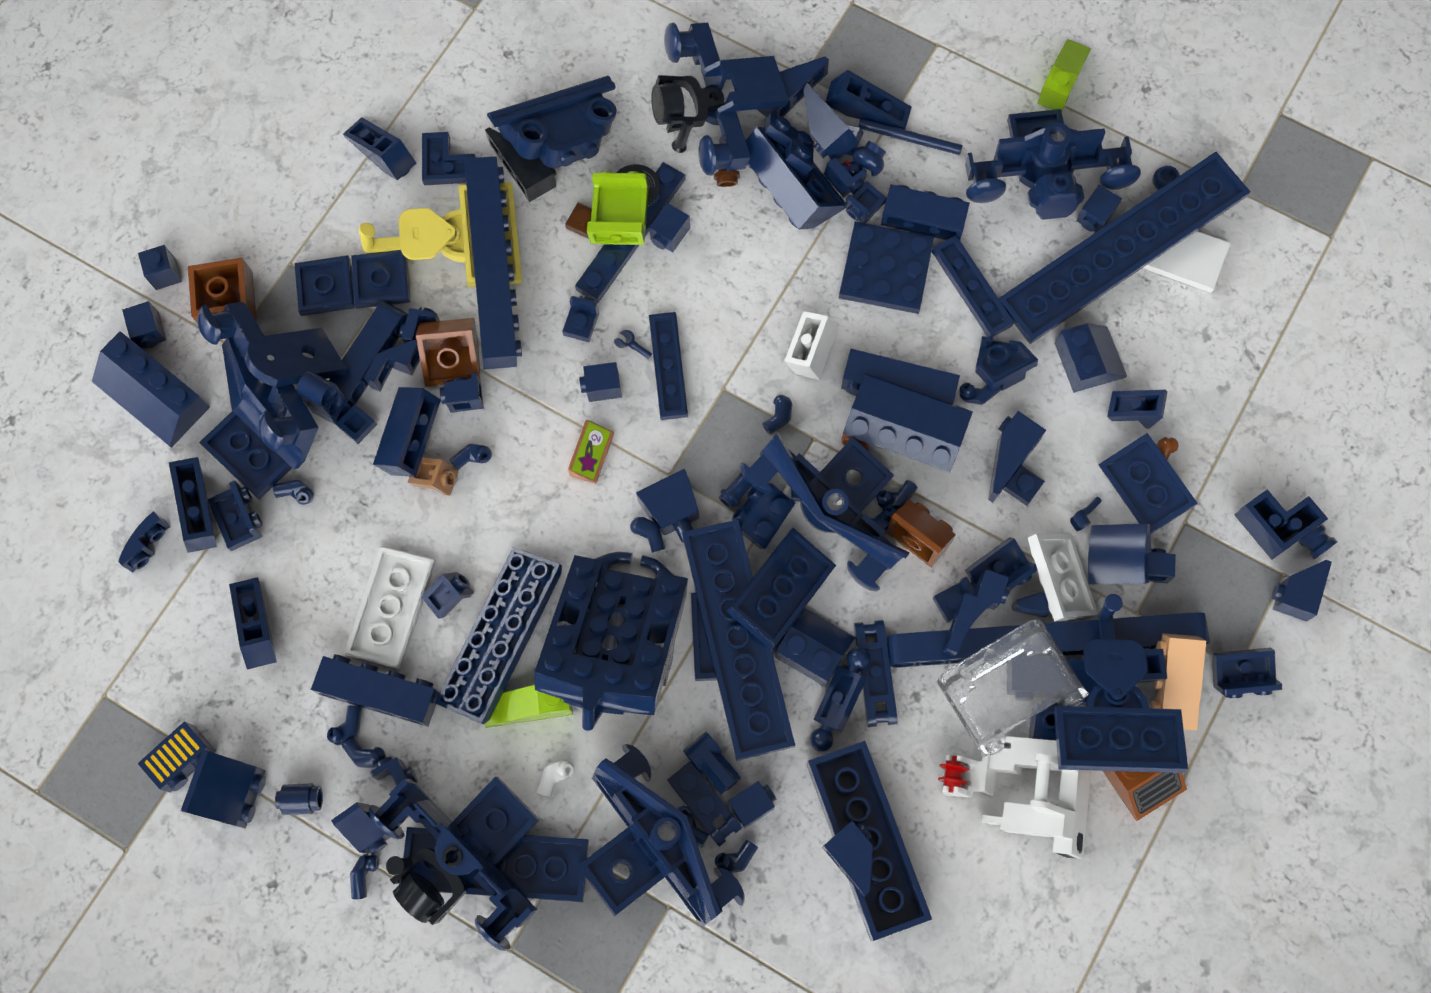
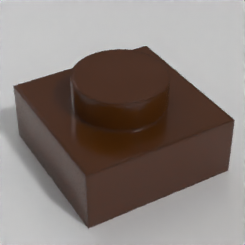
(578, 220)

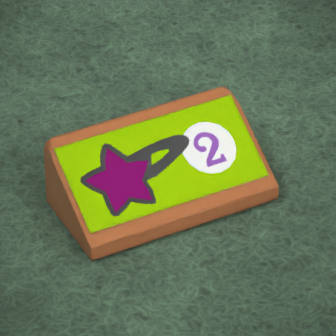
(590, 452)

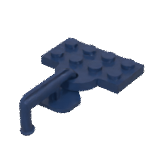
(1116, 732)

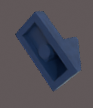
(1138, 405)

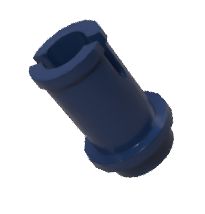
(734, 492)

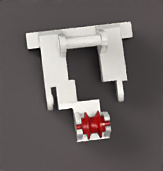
(1062, 822)

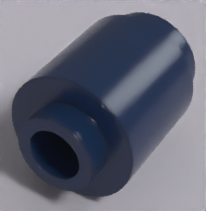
(299, 799)

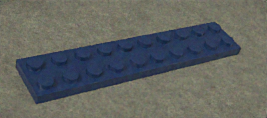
(1123, 247)

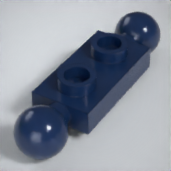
(839, 699)

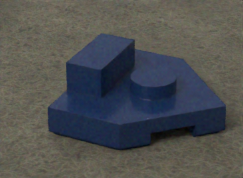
(1003, 362)

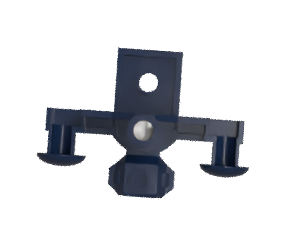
(1044, 158)

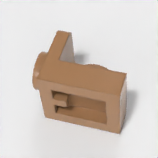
(435, 475)

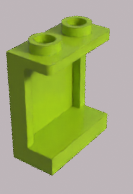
(618, 208)

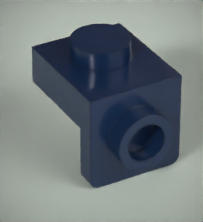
(864, 203)
(415, 316)
(394, 767)

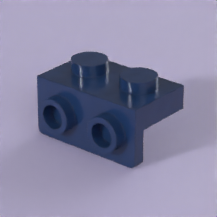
(763, 515)
(235, 517)
(1005, 560)
(1245, 672)

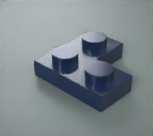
(798, 143)
(438, 164)

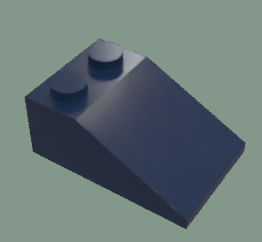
(224, 789)

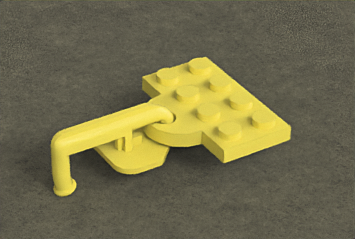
(426, 234)

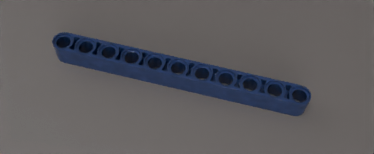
(1071, 637)

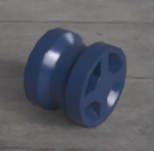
(1318, 541)

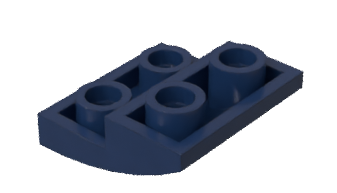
(1119, 554)

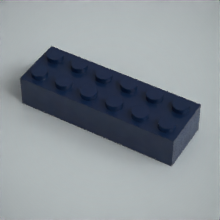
(853, 792)

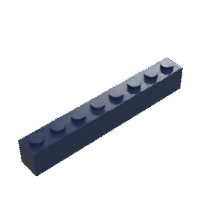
(490, 263)

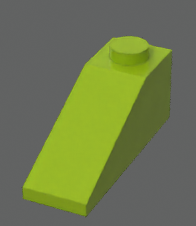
(1063, 75)
(527, 706)

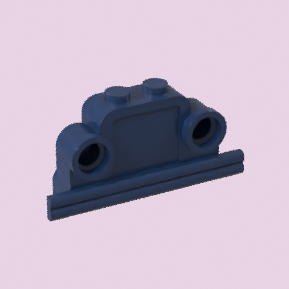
(559, 124)

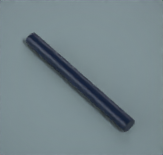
(910, 136)

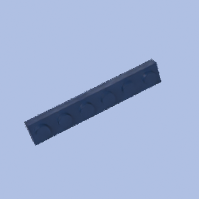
(613, 258)

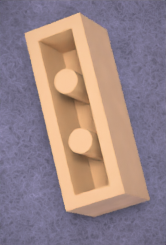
(1184, 669)

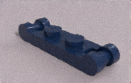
(879, 683)

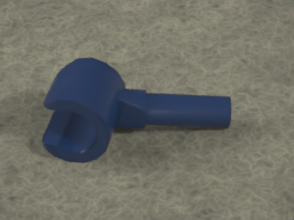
(631, 343)
(1080, 519)

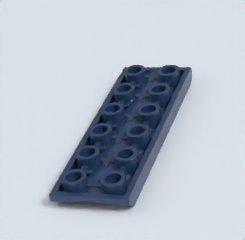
(499, 635)

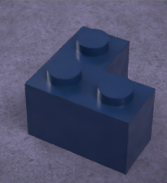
(1274, 527)

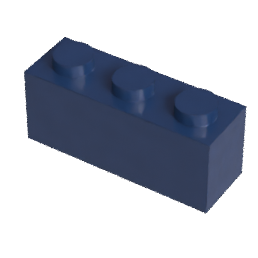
(924, 212)
(407, 431)
(192, 504)

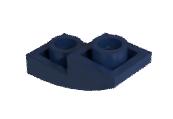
(136, 550)

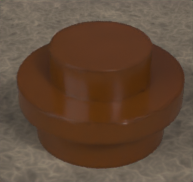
(726, 178)

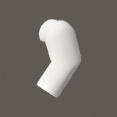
(554, 773)

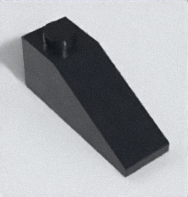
(529, 174)

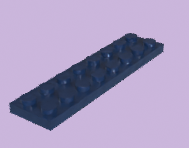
(740, 660)

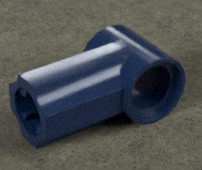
(707, 757)

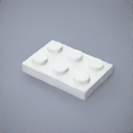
(1062, 576)

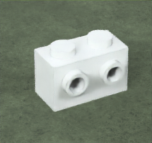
(811, 345)

